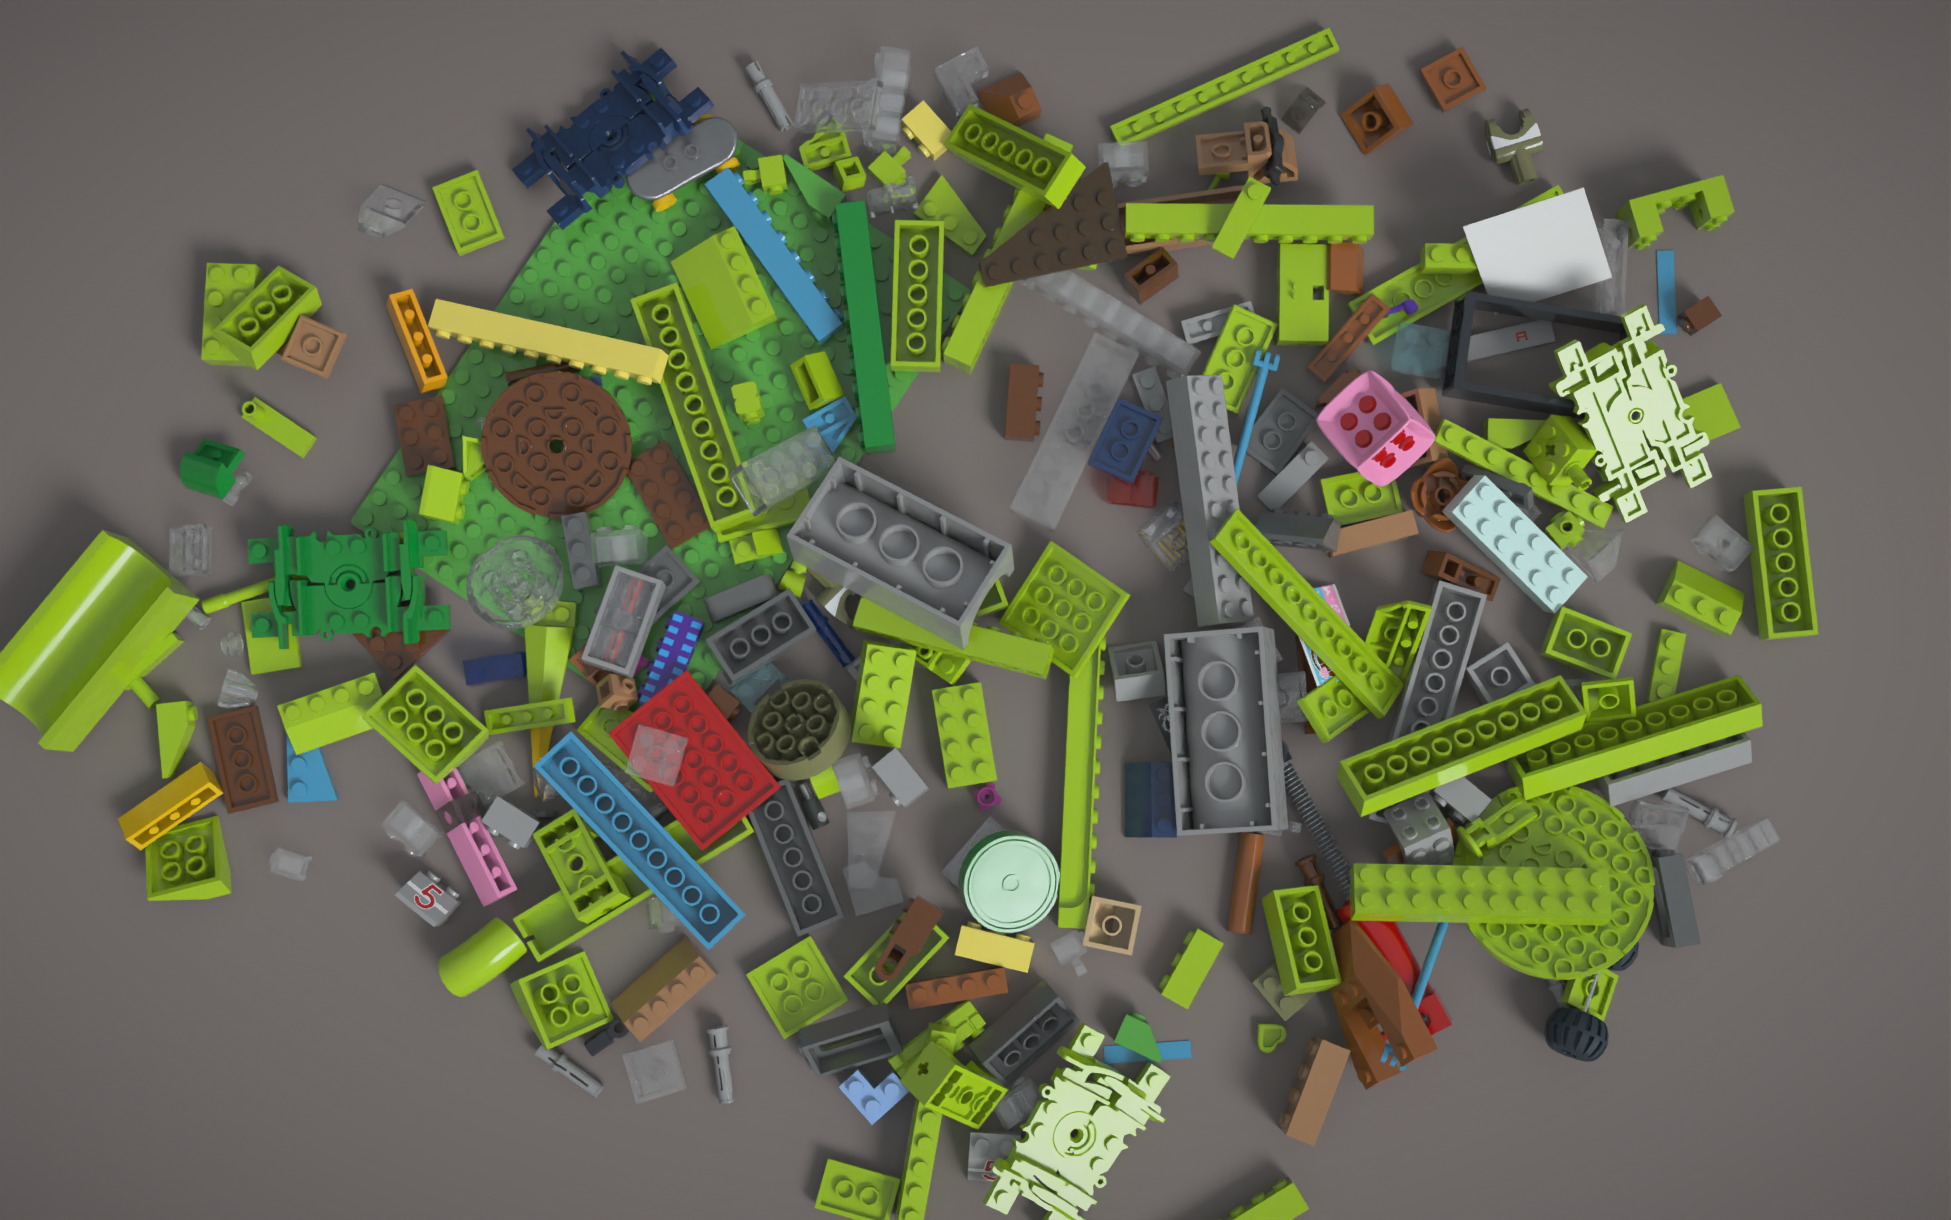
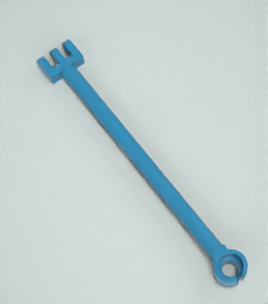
(1263, 365)
(1421, 982)

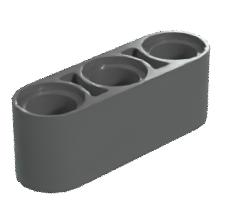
(740, 598)

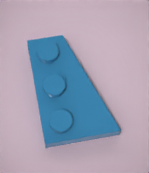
(308, 777)

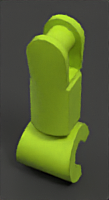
(794, 579)

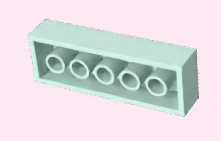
(1514, 543)

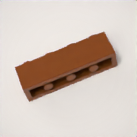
(956, 987)

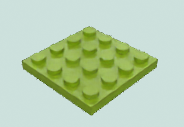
(1066, 606)

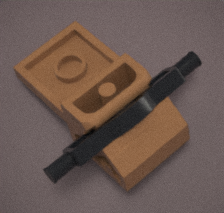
(1259, 149)

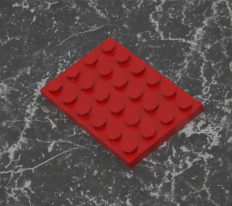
(718, 772)

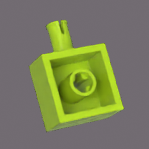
(1561, 452)

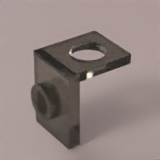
(1302, 110)
(461, 811)

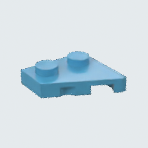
(833, 421)

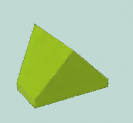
(472, 458)

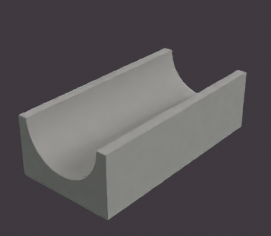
(899, 551)
(1225, 731)

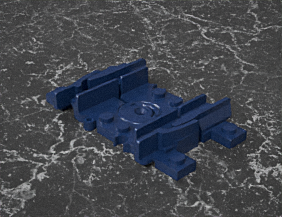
(627, 115)

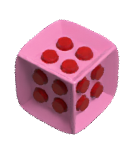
(1375, 428)

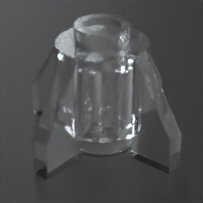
(236, 690)

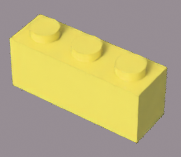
(995, 947)

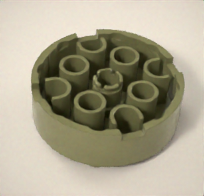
(799, 729)

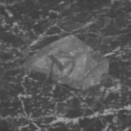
(892, 198)

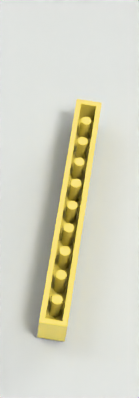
(548, 341)

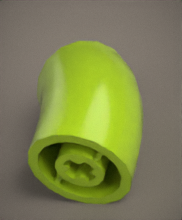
(480, 958)

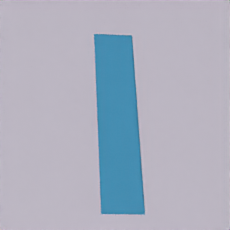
(1666, 291)
(1167, 1050)

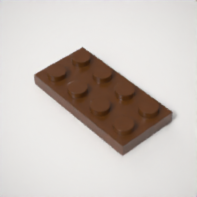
(668, 495)
(242, 759)

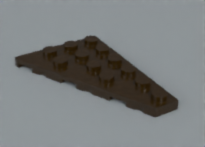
(1063, 239)

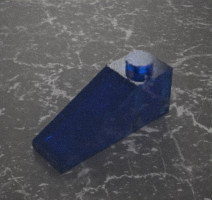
(495, 669)

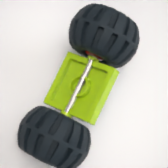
(1581, 1029)

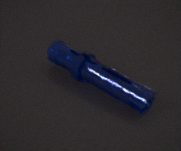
(828, 634)

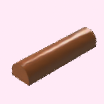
(1245, 883)

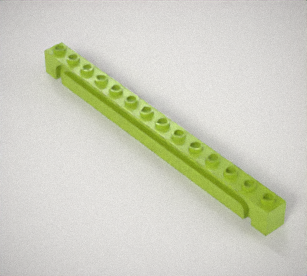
(1080, 793)

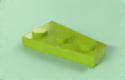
(959, 224)

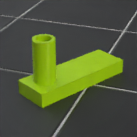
(278, 427)
(137, 683)

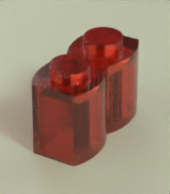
(1140, 494)

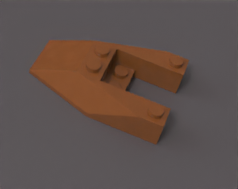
(1373, 997)

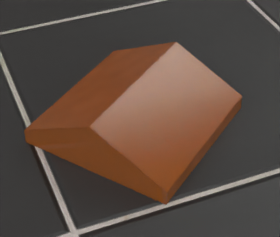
(1345, 268)

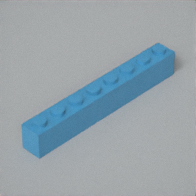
(774, 256)

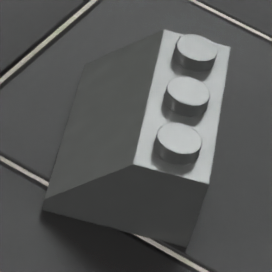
(1300, 530)

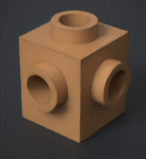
(616, 692)

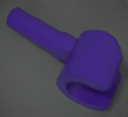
(1409, 307)

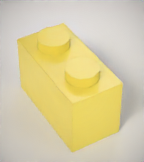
(926, 130)

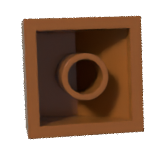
(1377, 118)

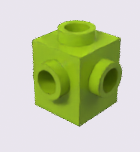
(1563, 538)

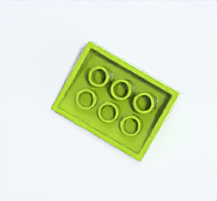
(723, 288)
(426, 725)

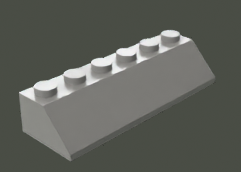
(1676, 769)

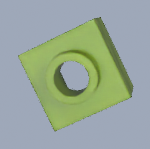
(849, 174)

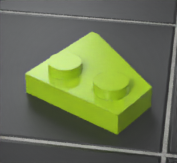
(824, 150)

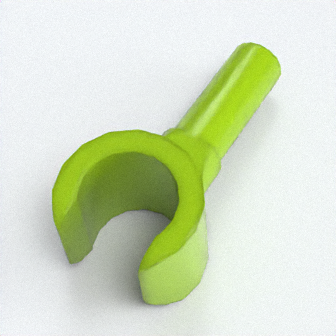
(1217, 178)

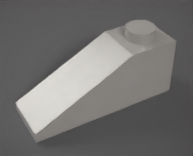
(1292, 477)

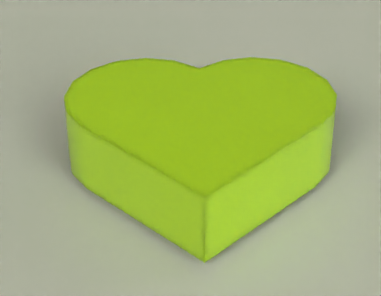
(1269, 1036)

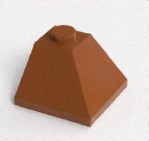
(1011, 100)

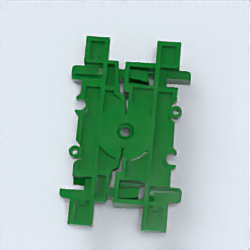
(336, 562)

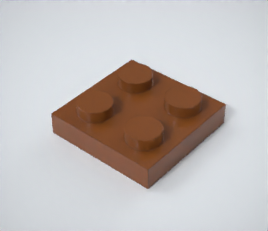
(1452, 79)

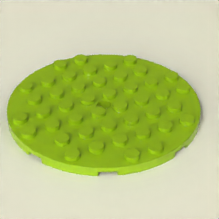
(1570, 832)

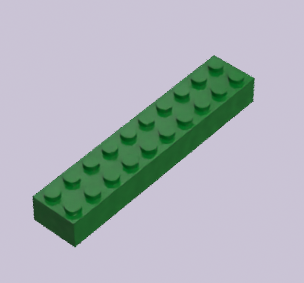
(865, 325)

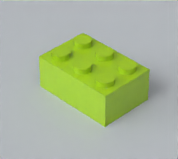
(1585, 644)

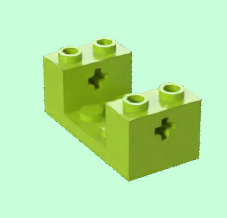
(1707, 200)
(593, 888)
(951, 1088)

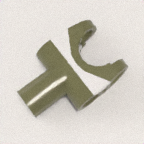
(1516, 147)
(833, 598)

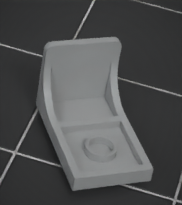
(1421, 831)

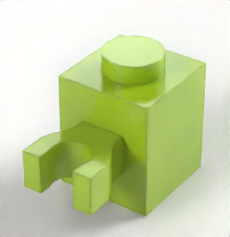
(889, 169)
(770, 173)

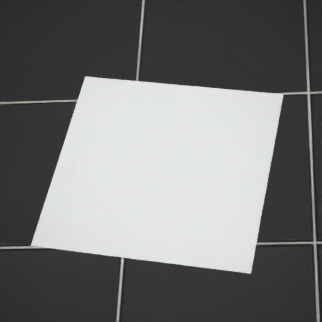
(1539, 249)

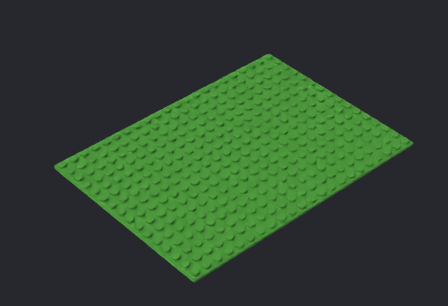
(586, 284)

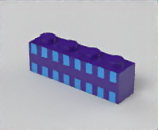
(674, 654)

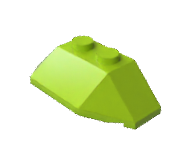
(1397, 634)

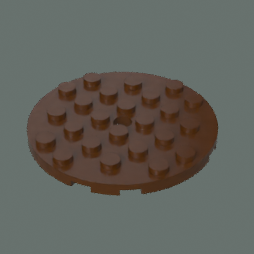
(561, 408)

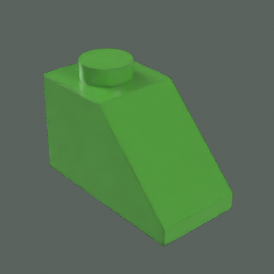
(1137, 1036)

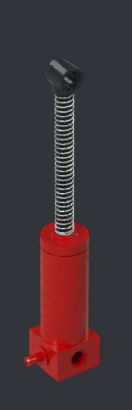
(1384, 934)

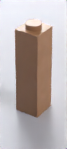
(1375, 533)

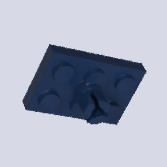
(1125, 441)

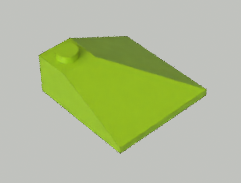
(188, 863)
(562, 1000)

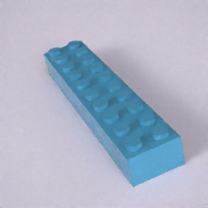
(639, 840)

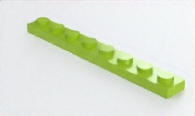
(1516, 469)

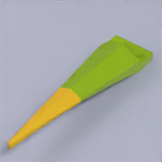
(547, 658)

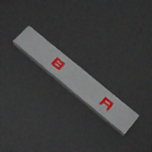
(1508, 340)

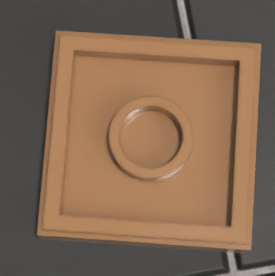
(314, 347)

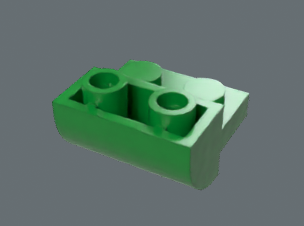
(210, 468)

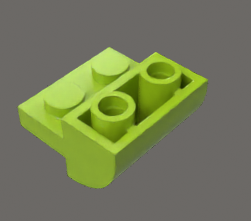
(942, 664)

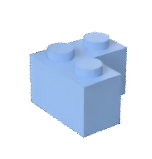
(871, 1099)

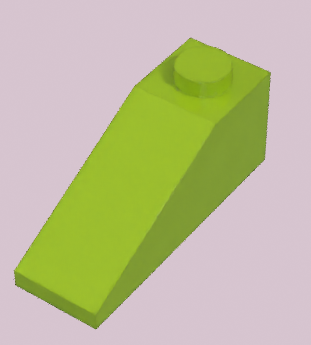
(1241, 218)
(1510, 432)
(175, 730)

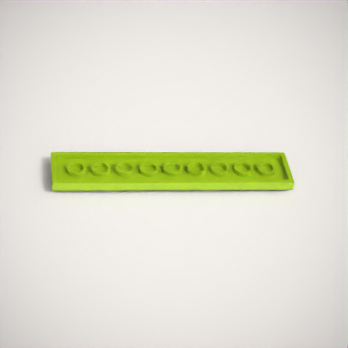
(1427, 290)
(1307, 613)

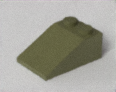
(1269, 986)

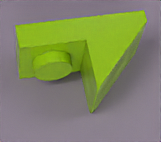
(756, 546)

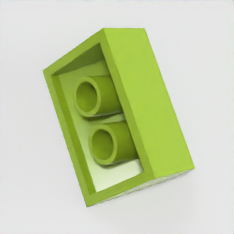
(1702, 599)

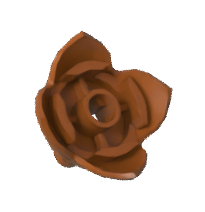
(1439, 478)

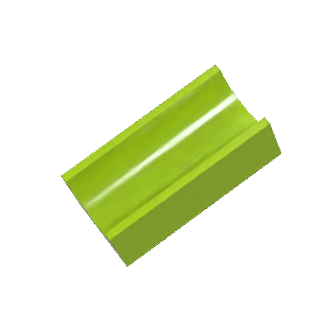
(90, 639)

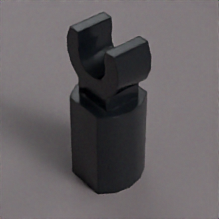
(604, 1038)

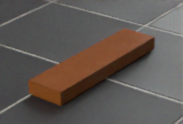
(1348, 338)

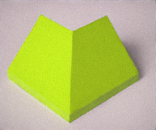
(1609, 699)

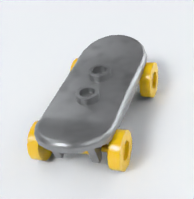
(685, 160)

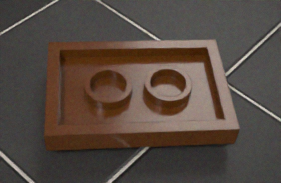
(424, 435)

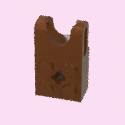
(908, 935)

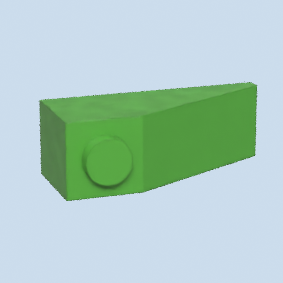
(816, 191)

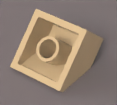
(1112, 925)

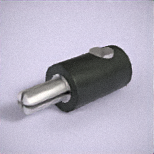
(813, 808)

